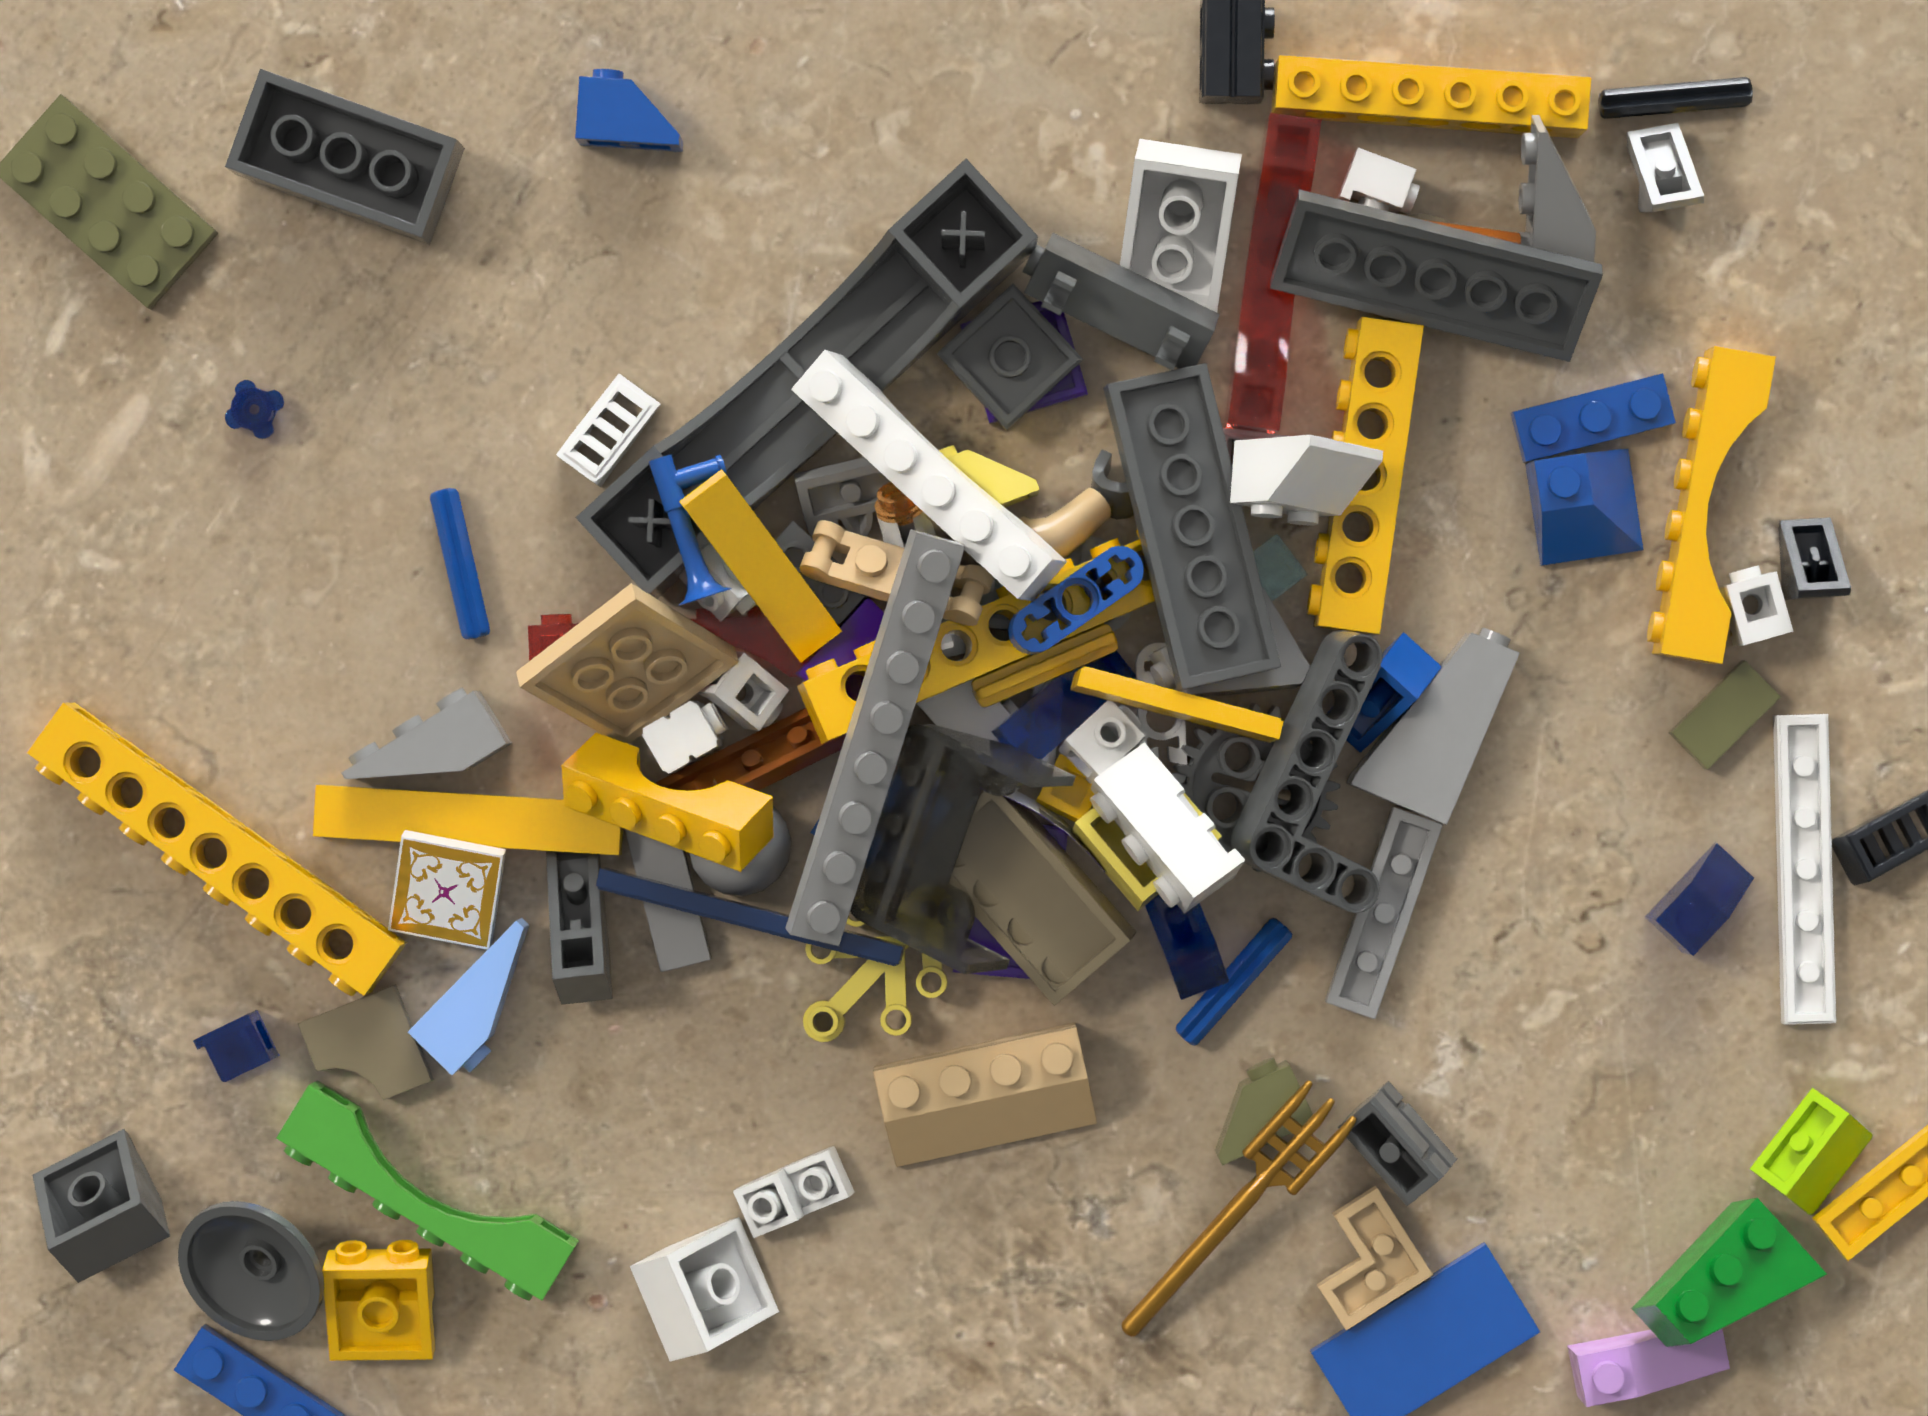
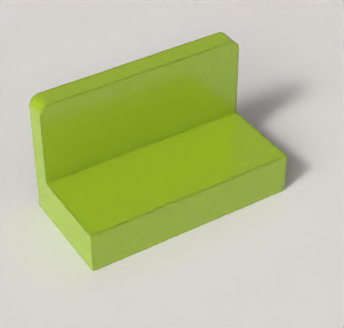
(1812, 1151)

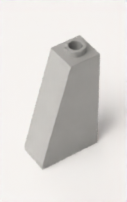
(1434, 742)

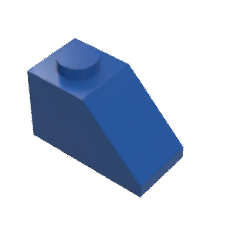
(619, 115)
(1398, 684)

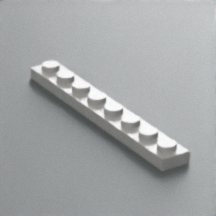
(874, 737)

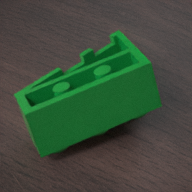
(1726, 1275)

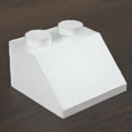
(1299, 476)
(704, 1290)

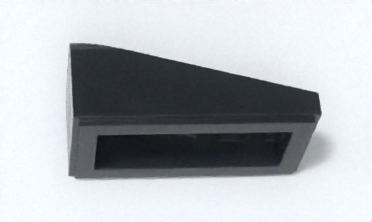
(1861, 853)

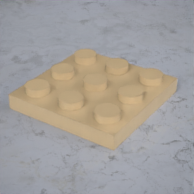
(627, 665)

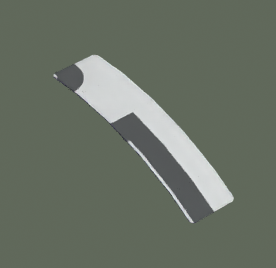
(1050, 816)

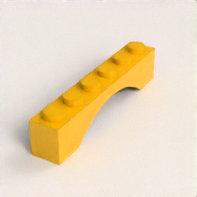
(1692, 610)

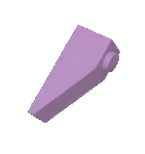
(1640, 1365)

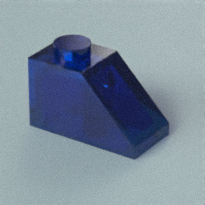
(1701, 900)
(1187, 947)

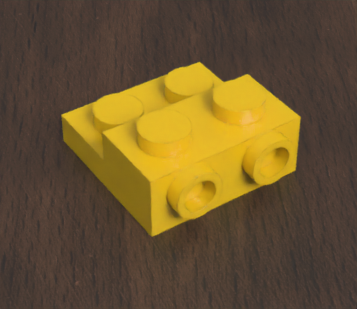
(379, 1302)

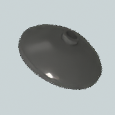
(251, 1270)

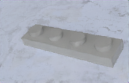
(1379, 931)

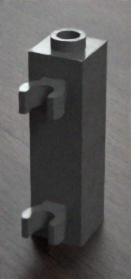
(1119, 302)

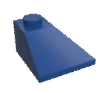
(1584, 506)

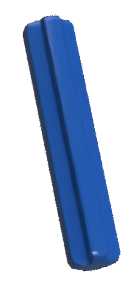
(459, 563)
(1241, 974)

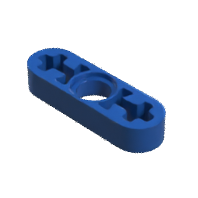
(1114, 590)

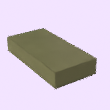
(1724, 714)

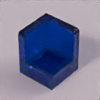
(238, 1046)

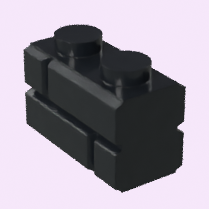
(1233, 51)

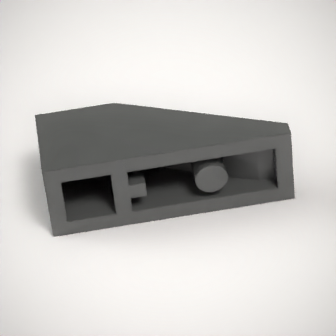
(578, 928)

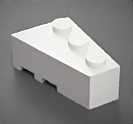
(1163, 829)

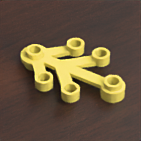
(860, 982)

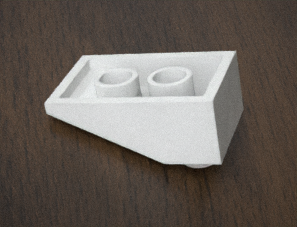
(1181, 218)

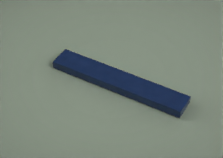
(739, 914)

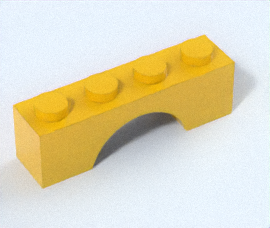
(715, 823)

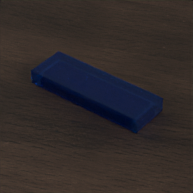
(1056, 711)

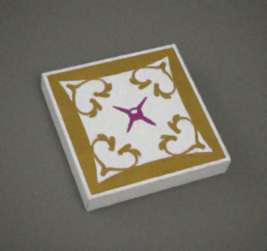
(446, 889)

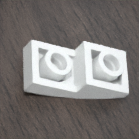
(793, 1191)

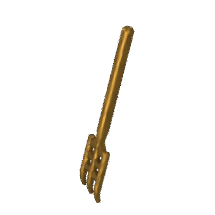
(1268, 1174)

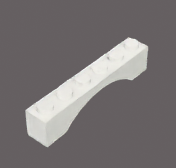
(930, 480)

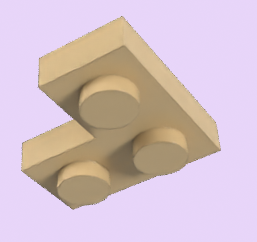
(1386, 1263)

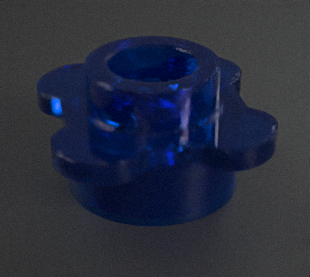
(240, 413)

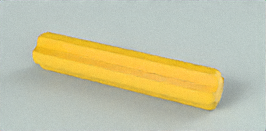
(1044, 666)

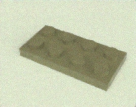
(105, 202)

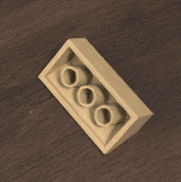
(984, 1094)

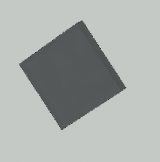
(1009, 356)

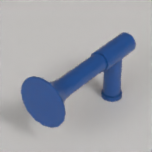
(670, 488)

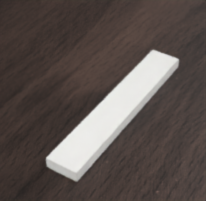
(1804, 869)

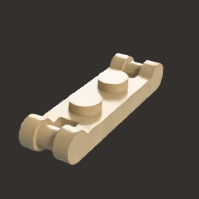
(873, 568)

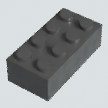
(345, 156)

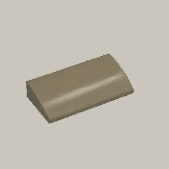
(1036, 898)

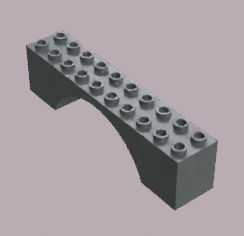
(880, 318)

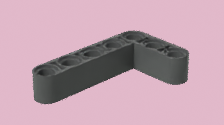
(1309, 777)

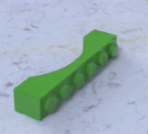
(337, 1137)

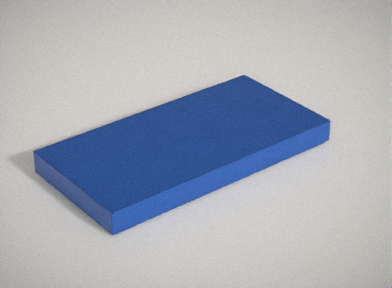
(1427, 1338)

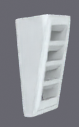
(594, 418)

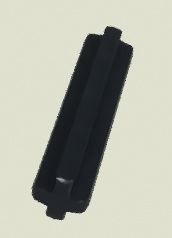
(1675, 97)

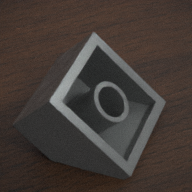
(99, 1207)

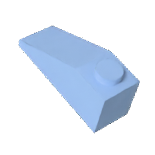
(470, 1010)

